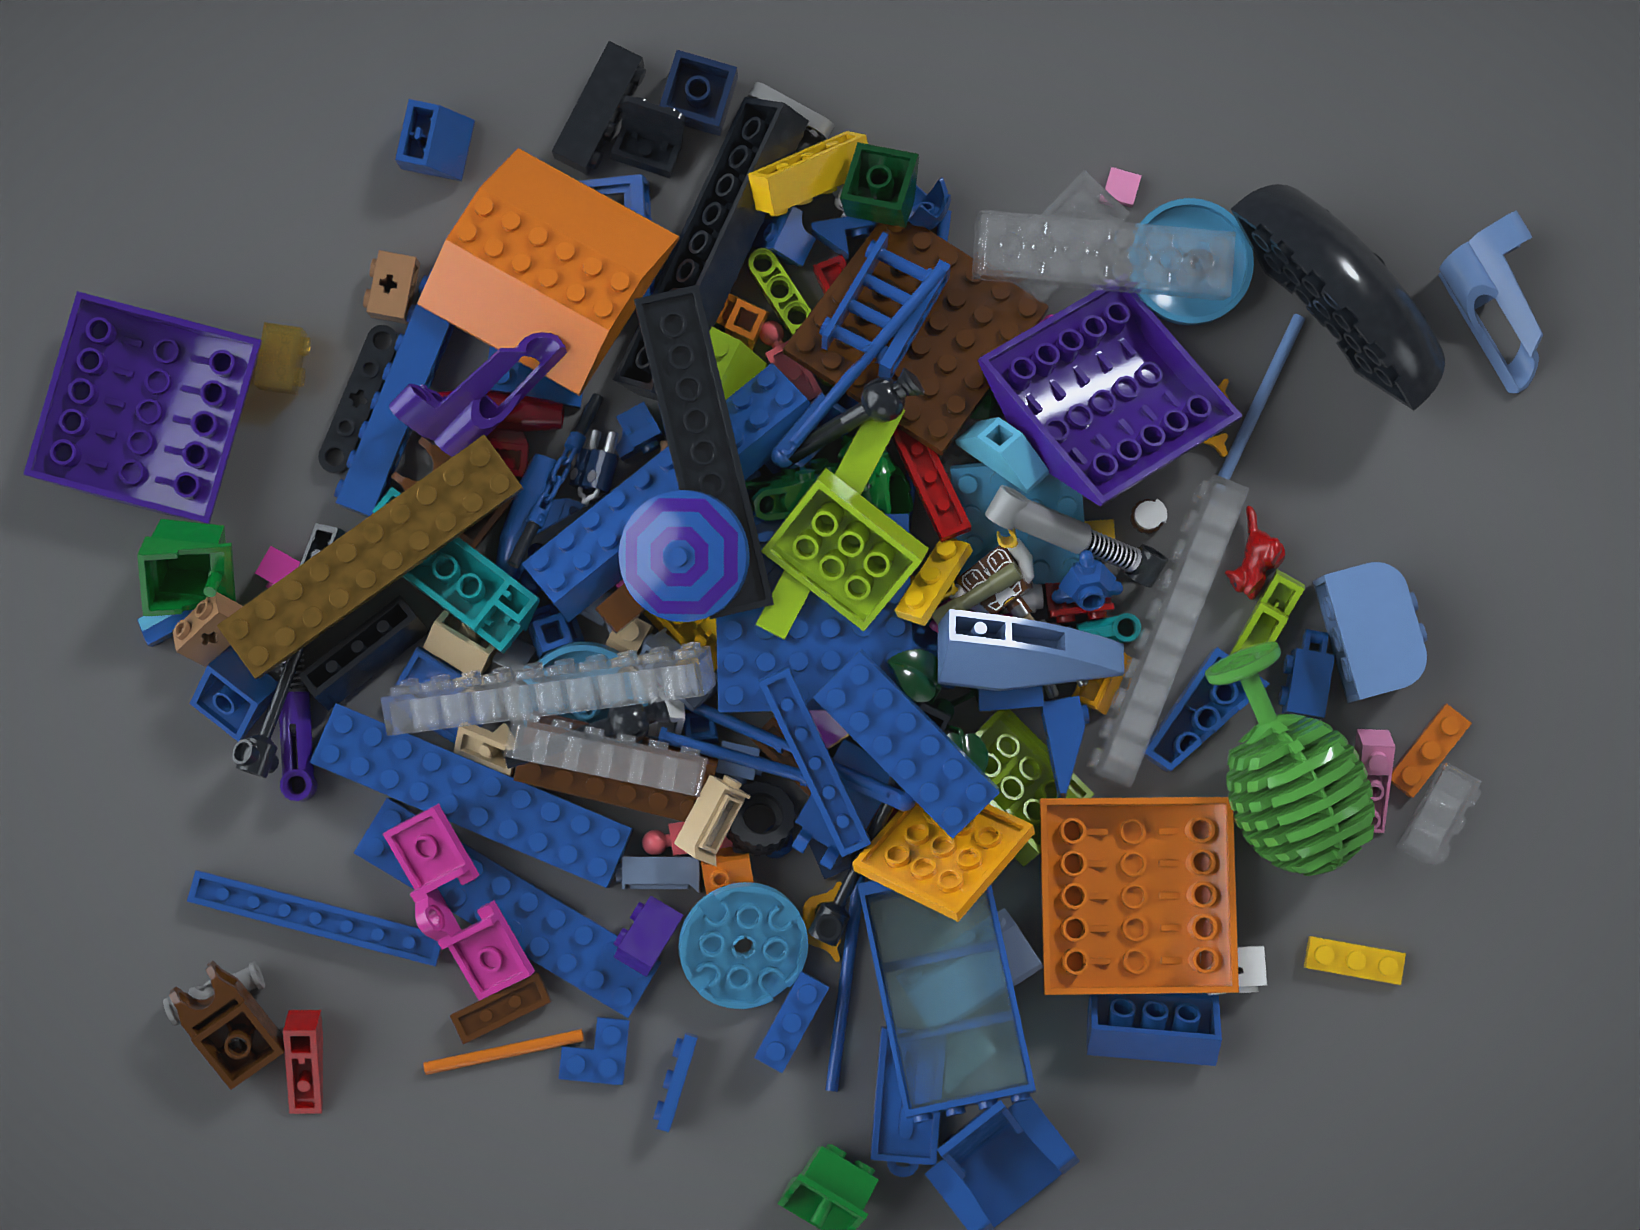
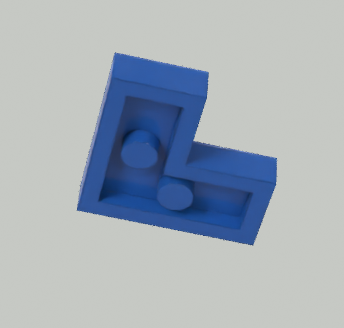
(604, 1062)

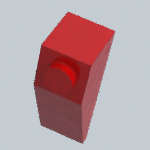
(304, 1061)

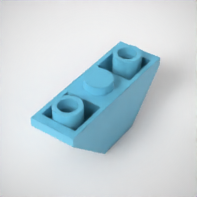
(1004, 452)

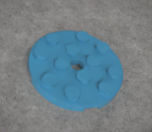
(724, 919)

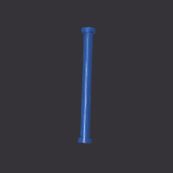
(732, 756)

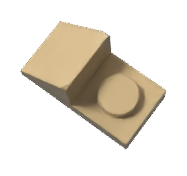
(483, 746)

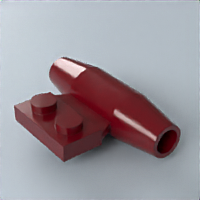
(527, 416)

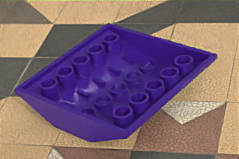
(1105, 394)
(142, 408)

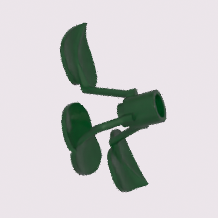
(918, 678)

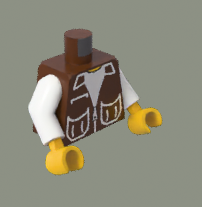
(1009, 550)

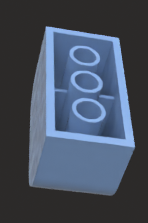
(1372, 629)

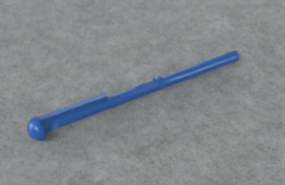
(823, 404)
(850, 777)

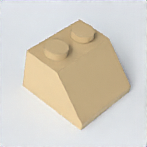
(459, 644)

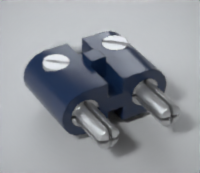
(594, 467)

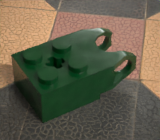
(781, 492)

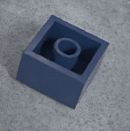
(700, 91)

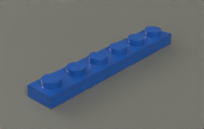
(814, 761)

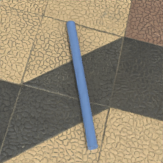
(1261, 396)

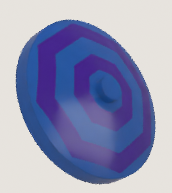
(683, 555)

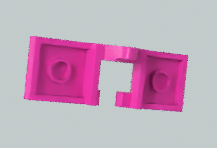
(431, 857)

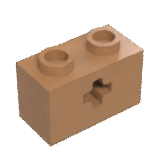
(404, 273)
(198, 635)

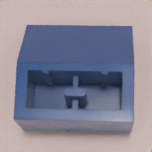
(434, 140)

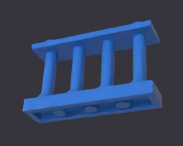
(889, 357)

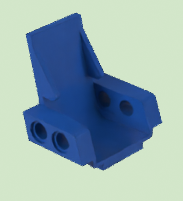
(999, 1163)

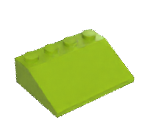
(845, 550)
(1023, 773)

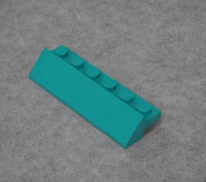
(473, 590)

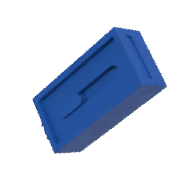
(893, 1134)

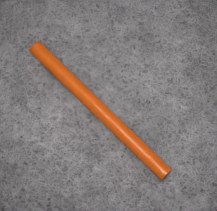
(504, 1051)

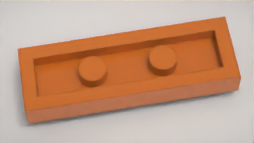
(1429, 750)

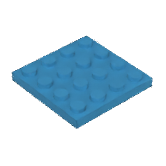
(976, 488)

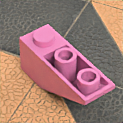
(1377, 754)

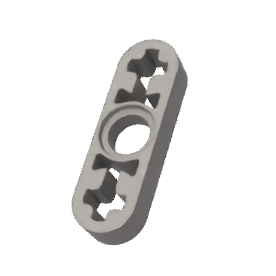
(818, 125)

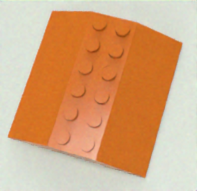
(548, 260)
(1138, 895)

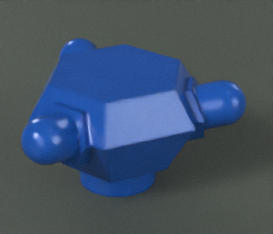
(1087, 584)

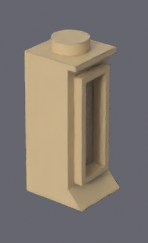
(711, 818)

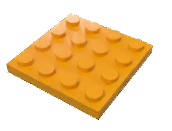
(939, 871)

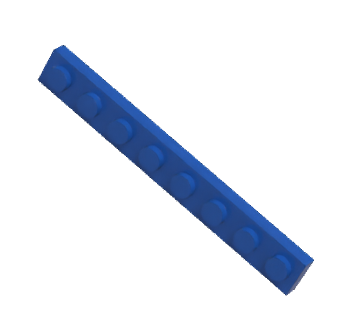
(313, 917)

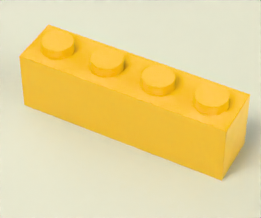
(804, 174)

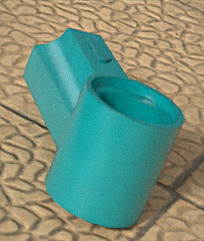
(1108, 627)

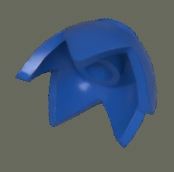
(931, 207)

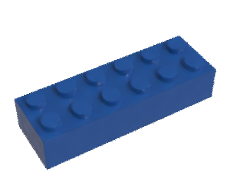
(907, 743)

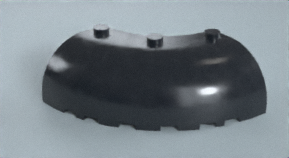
(1344, 290)

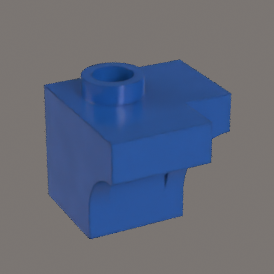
(785, 237)
(638, 432)
(552, 630)

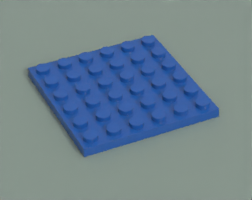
(813, 649)

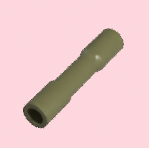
(994, 584)

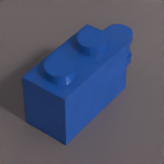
(1307, 677)

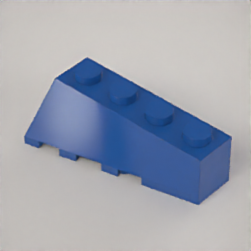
(1195, 716)

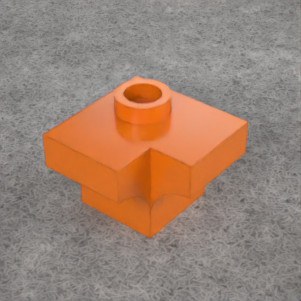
(742, 320)
(730, 869)

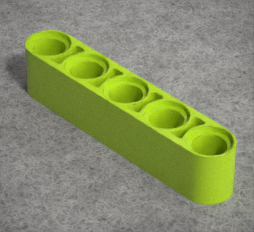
(777, 276)

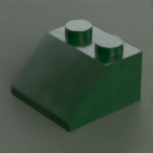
(880, 185)

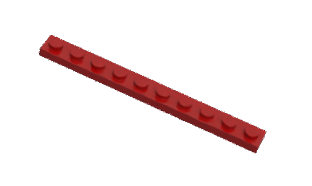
(920, 461)

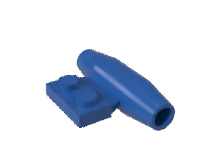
(534, 483)

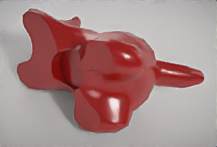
(1260, 555)

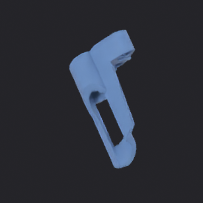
(1481, 273)

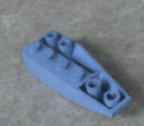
(1020, 652)

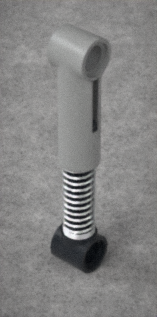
(1014, 510)

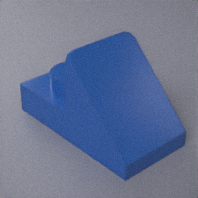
(834, 232)

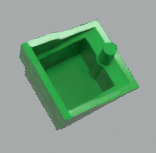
(184, 566)
(830, 1191)

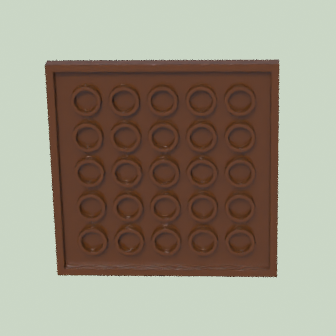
(961, 328)

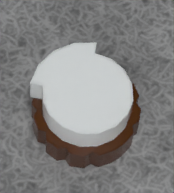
(1148, 516)

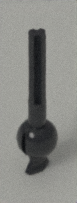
(880, 400)
(627, 720)

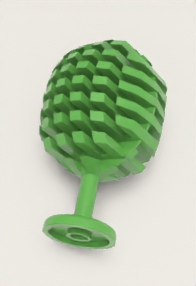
(1294, 779)

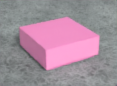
(1123, 186)

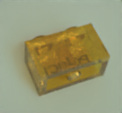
(282, 358)

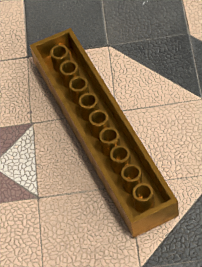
(370, 557)

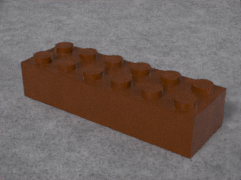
(611, 791)

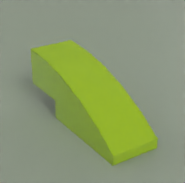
(1270, 611)

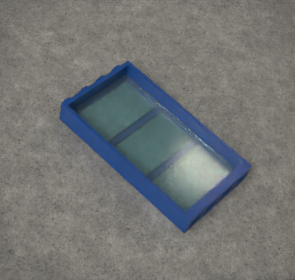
(947, 1004)

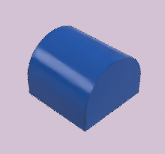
(700, 728)

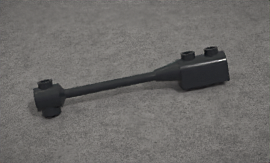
(258, 752)
(832, 916)

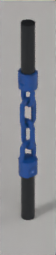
(538, 515)

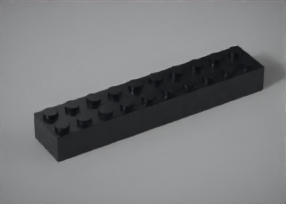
(721, 222)

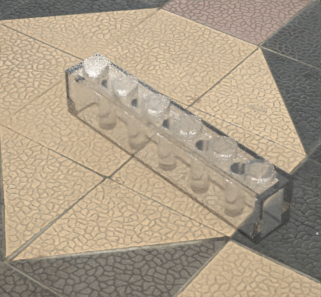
(605, 756)

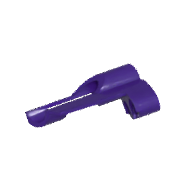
(467, 410)

